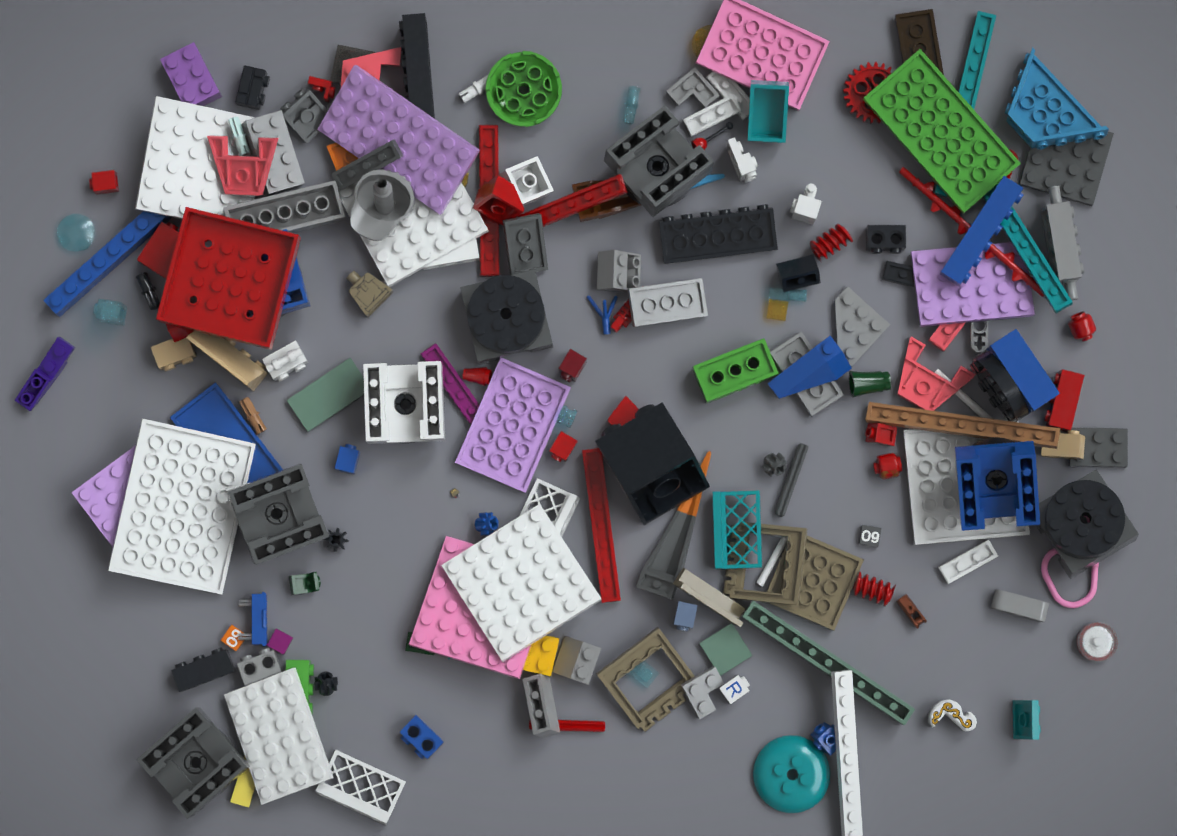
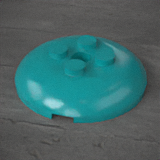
(772, 768)

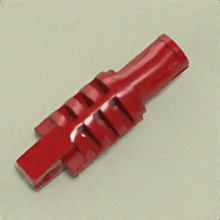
(622, 317)

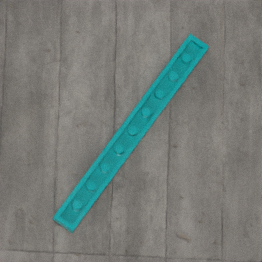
(975, 62)

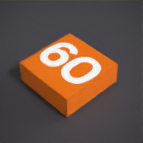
(231, 638)

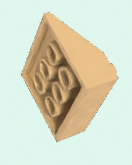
(230, 358)

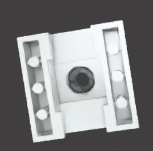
(389, 386)

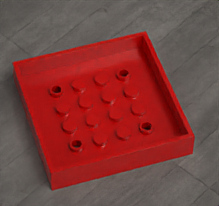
(228, 278)

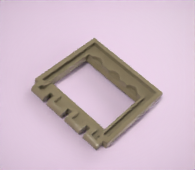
(792, 567)
(628, 661)

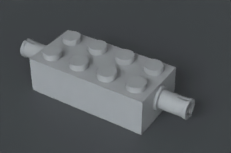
(1061, 241)

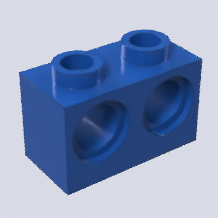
(425, 733)

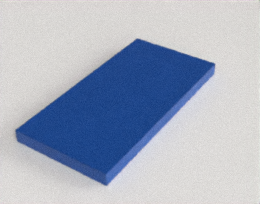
(216, 415)

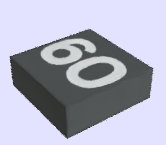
(870, 536)

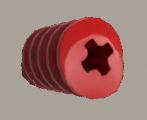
(830, 241)
(873, 589)

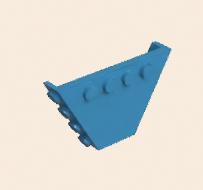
(1046, 111)

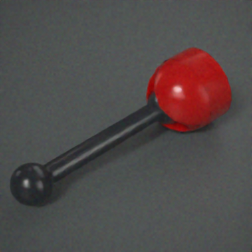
(703, 142)

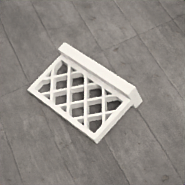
(566, 510)
(354, 803)

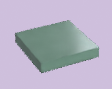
(725, 649)

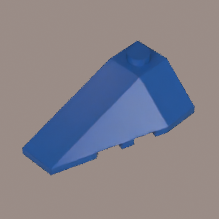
(817, 367)

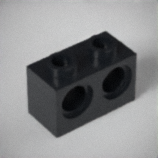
(885, 233)

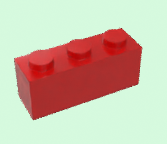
(1064, 405)

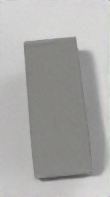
(1020, 605)

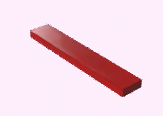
(580, 200)

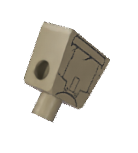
(368, 292)

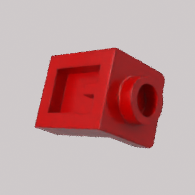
(320, 84)
(881, 434)

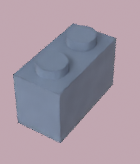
(684, 616)

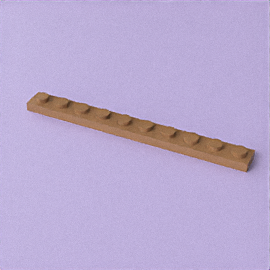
(961, 424)

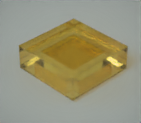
(777, 310)

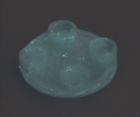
(76, 232)

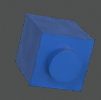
(347, 459)

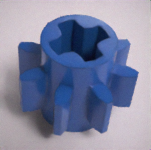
(486, 523)

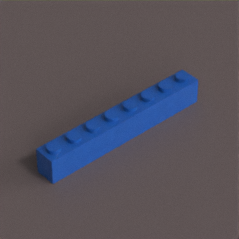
(104, 262)

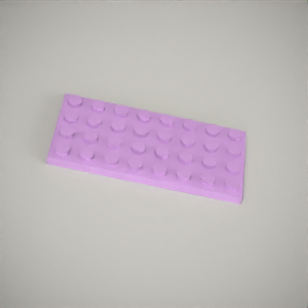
(373, 114)

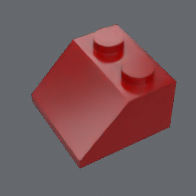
(498, 200)

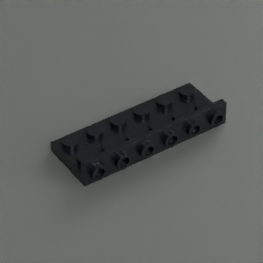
(718, 234)

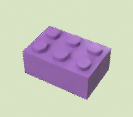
(191, 76)

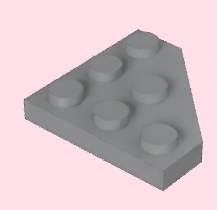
(856, 325)

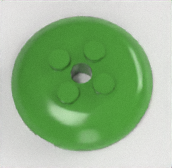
(521, 70)

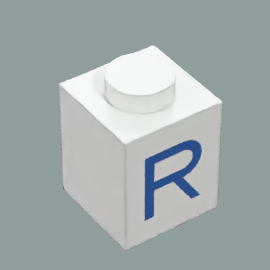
(735, 688)

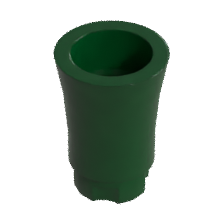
(868, 382)

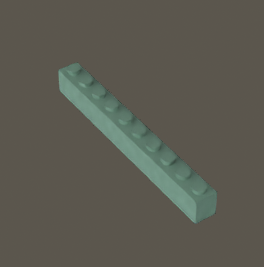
(827, 662)

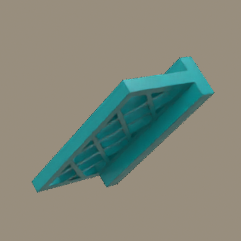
(721, 534)

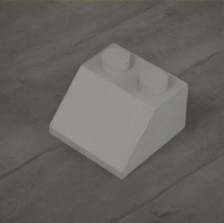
(576, 660)

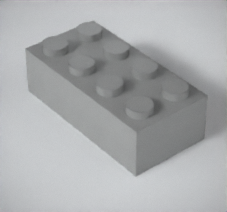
(284, 169)

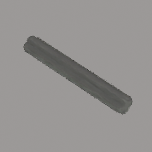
(791, 480)

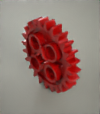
(855, 97)

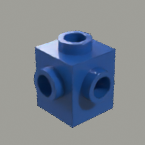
(824, 738)

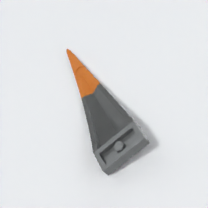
(672, 548)

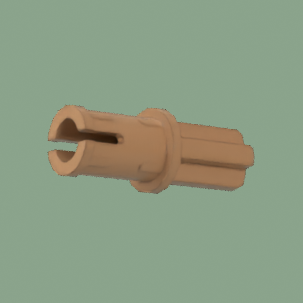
(252, 415)

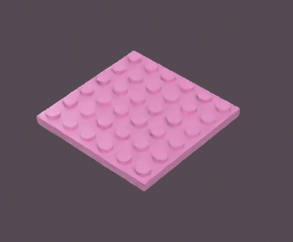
(449, 627)

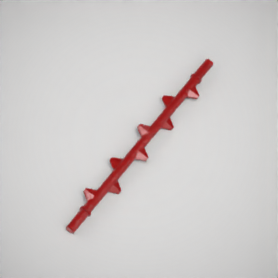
(954, 213)

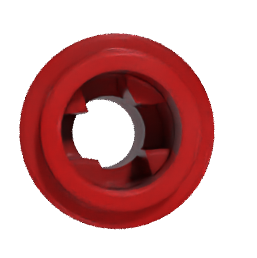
(478, 375)

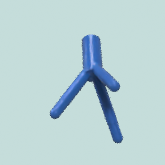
(605, 315)

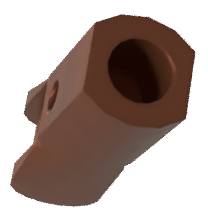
(909, 608)

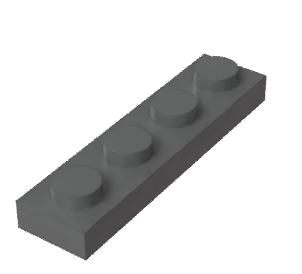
(372, 161)

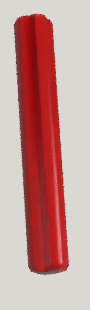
(575, 725)

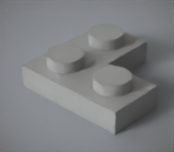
(693, 84)
(698, 689)

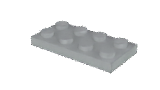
(667, 302)
(815, 398)

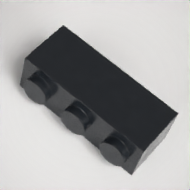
(203, 669)

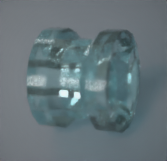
(567, 416)

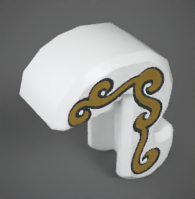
(954, 712)

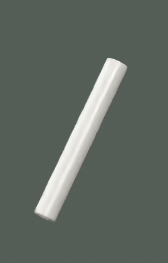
(772, 561)

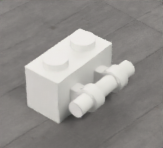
(806, 207)
(285, 361)

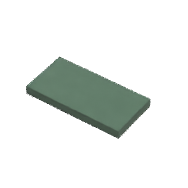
(328, 395)

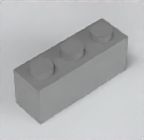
(541, 706)

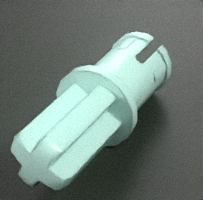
(238, 135)

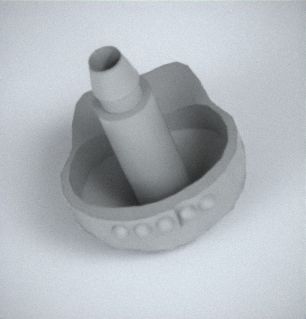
(374, 207)

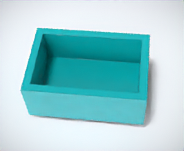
(768, 111)

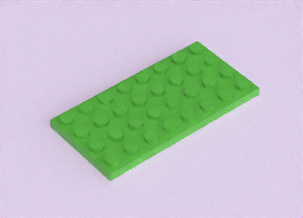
(941, 131)

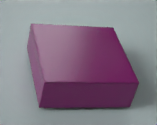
(280, 641)

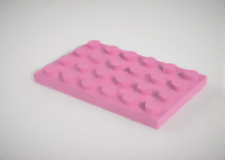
(760, 46)

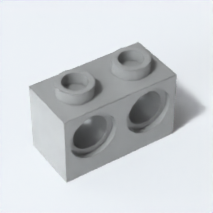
(261, 671)

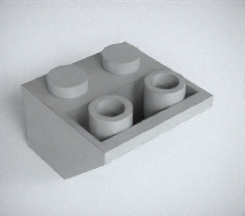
(618, 271)

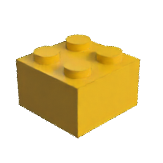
(542, 656)

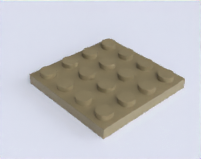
(824, 584)

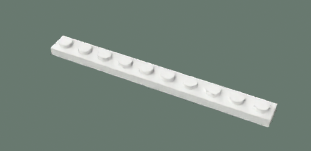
(846, 753)

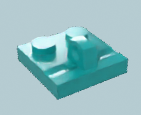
(1026, 719)

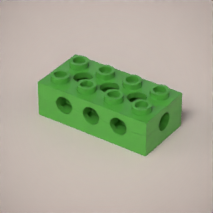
(737, 358)

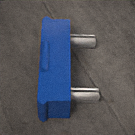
(259, 619)

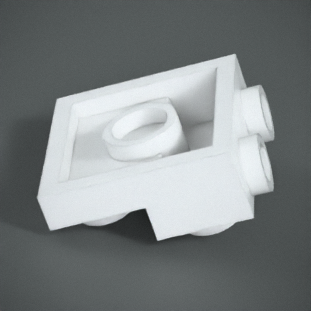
(743, 163)

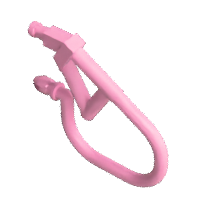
(1076, 604)

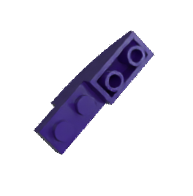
(45, 374)

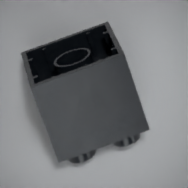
(652, 462)

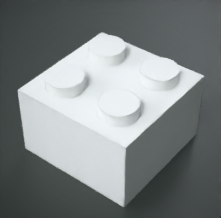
(529, 180)

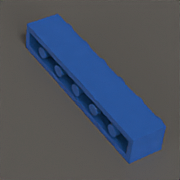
(981, 231)

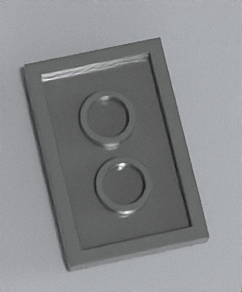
(525, 244)
(1103, 447)

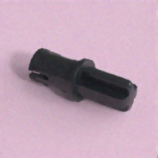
(148, 291)

